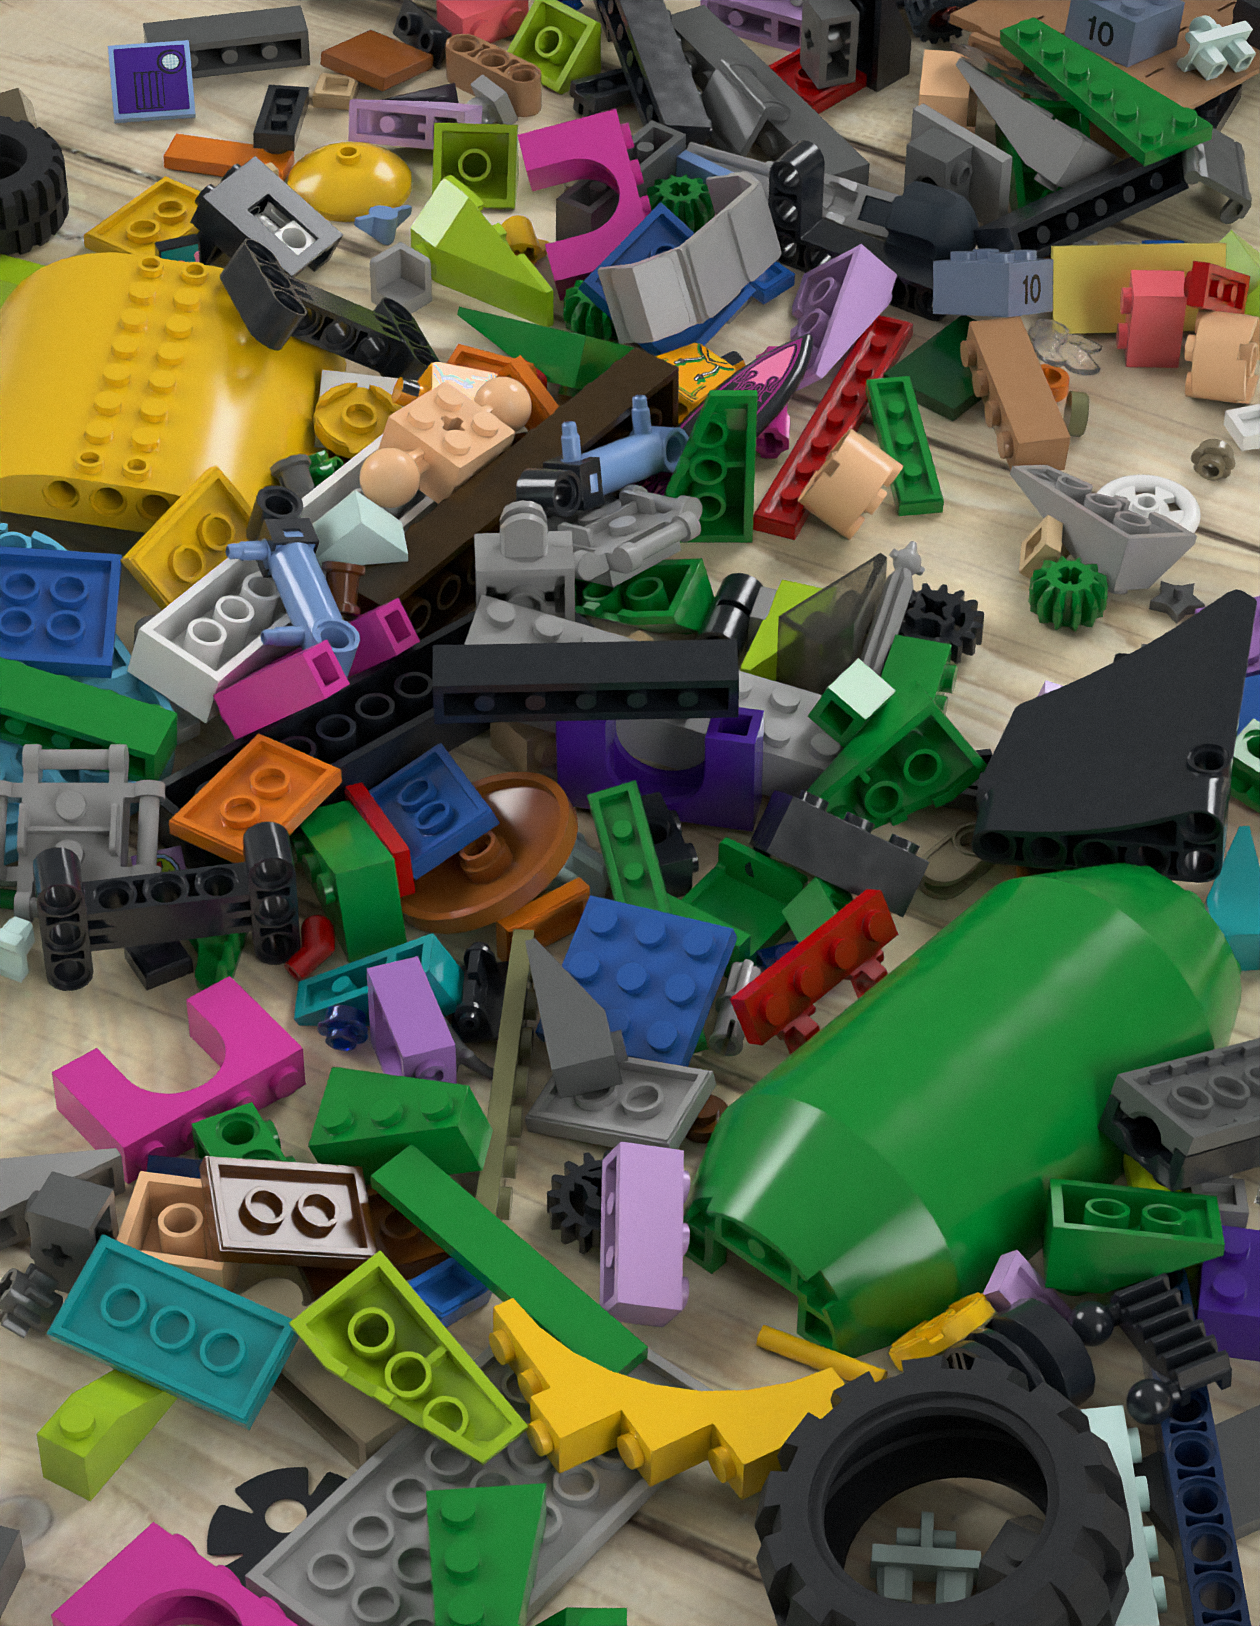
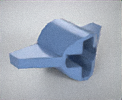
(383, 222)

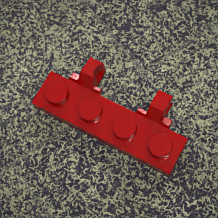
(840, 949)

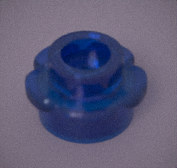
(343, 1027)

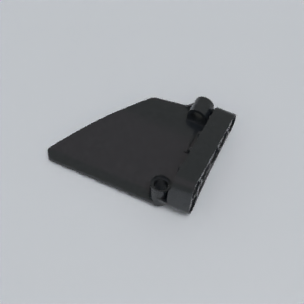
(1126, 758)

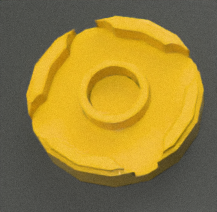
(352, 417)
(942, 1331)

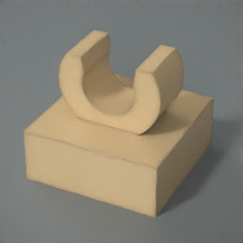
(1042, 545)

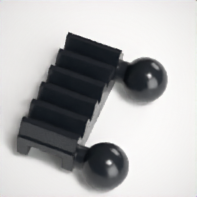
(1166, 1340)

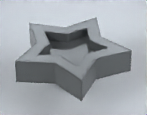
(1176, 601)

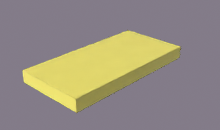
(1092, 276)

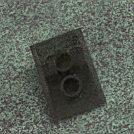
(829, 628)

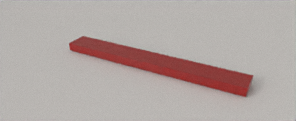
(839, 410)

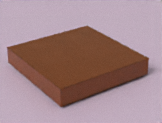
(376, 60)

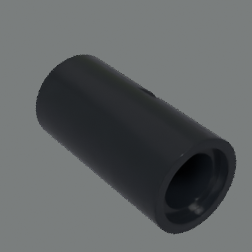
(731, 610)

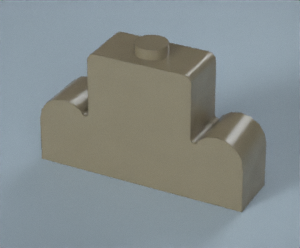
(332, 1407)

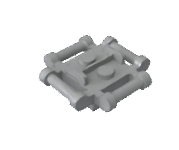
(629, 533)
(79, 817)

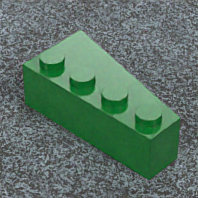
(484, 1552)

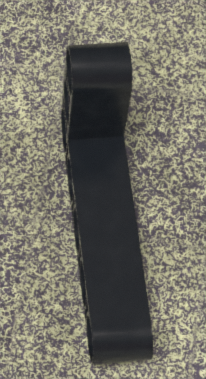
(810, 240)

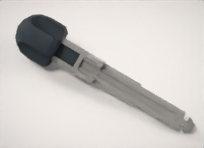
(921, 220)

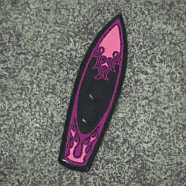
(774, 377)

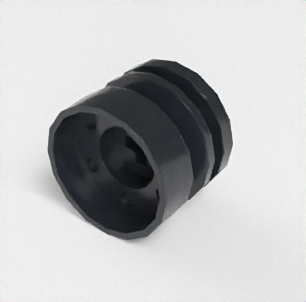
(1034, 1342)

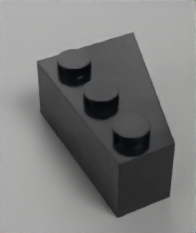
(839, 849)

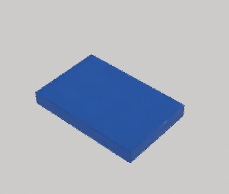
(433, 808)

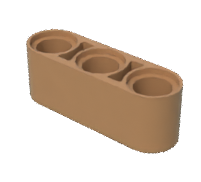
(471, 57)

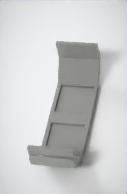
(703, 273)

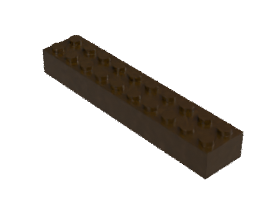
(440, 571)

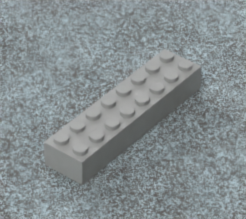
(793, 745)

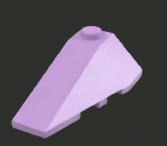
(838, 305)

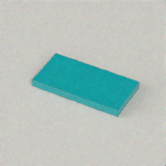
(175, 1331)

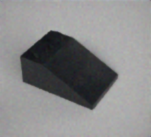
(882, 43)

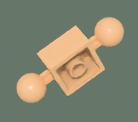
(443, 441)

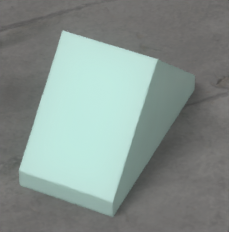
(360, 533)

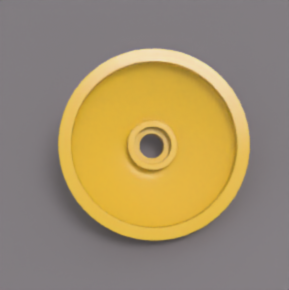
(350, 179)

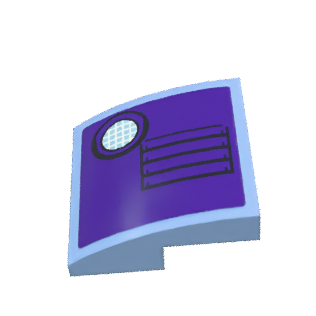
(151, 81)

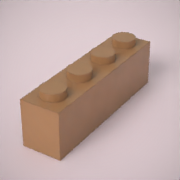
(1015, 393)

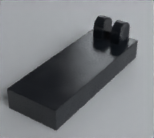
(600, 92)

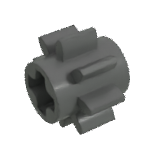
(28, 1300)

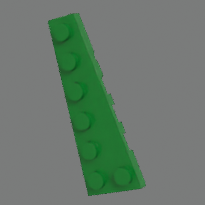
(1116, 102)

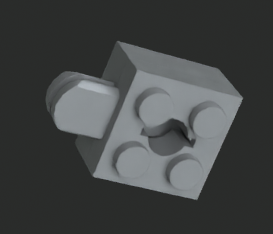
(527, 562)

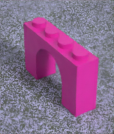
(591, 150)
(313, 673)
(256, 1066)
(166, 1584)

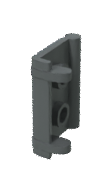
(738, 106)
(1221, 167)

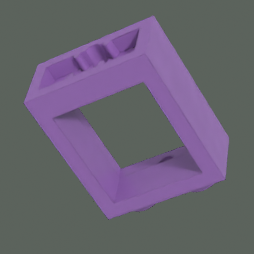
(408, 1023)

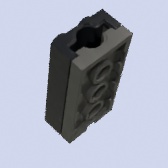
(1190, 1115)

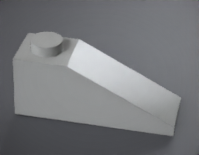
(26, 1174)

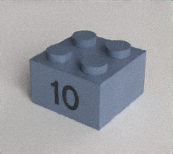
(1125, 28)
(993, 283)

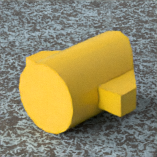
(523, 238)

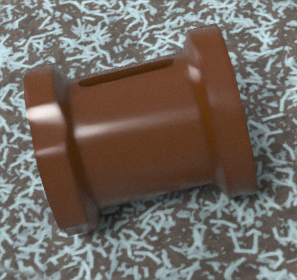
(344, 584)

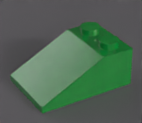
(1121, 1235)

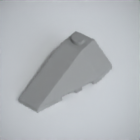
(1045, 145)
(1103, 531)

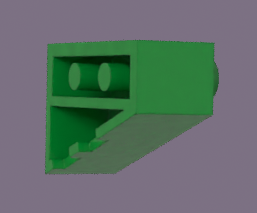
(351, 879)
(377, 1115)

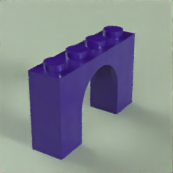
(716, 793)

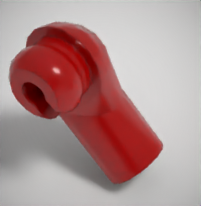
(317, 946)

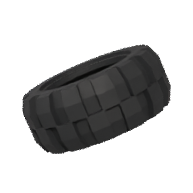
(936, 1428)

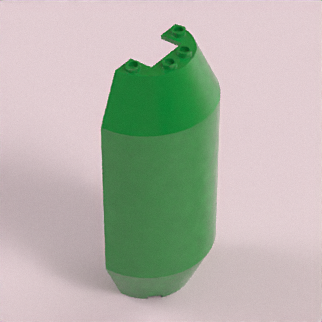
(943, 1100)

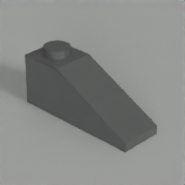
(575, 1029)

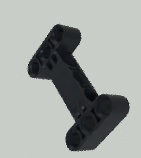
(284, 306)
(167, 906)

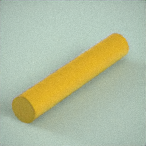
(815, 1355)

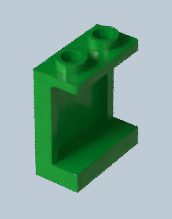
(742, 902)

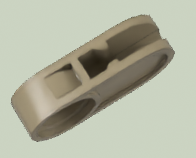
(951, 866)

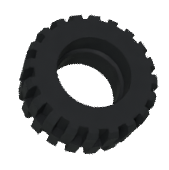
(31, 186)

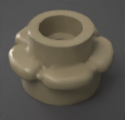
(1213, 459)

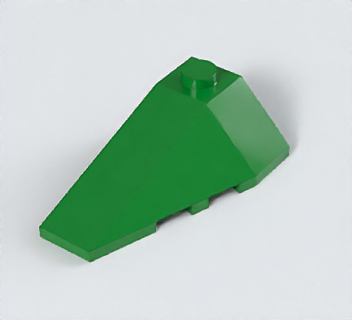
(561, 355)

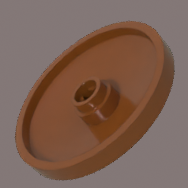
(503, 865)

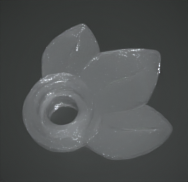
(1059, 348)

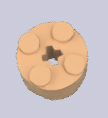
(1223, 357)
(849, 483)

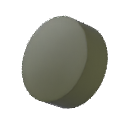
(1076, 413)

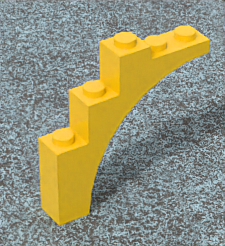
(658, 1429)

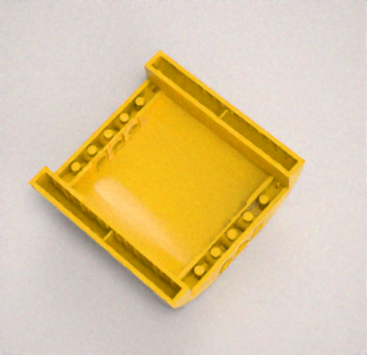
(134, 383)

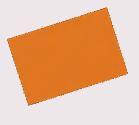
(256, 786)

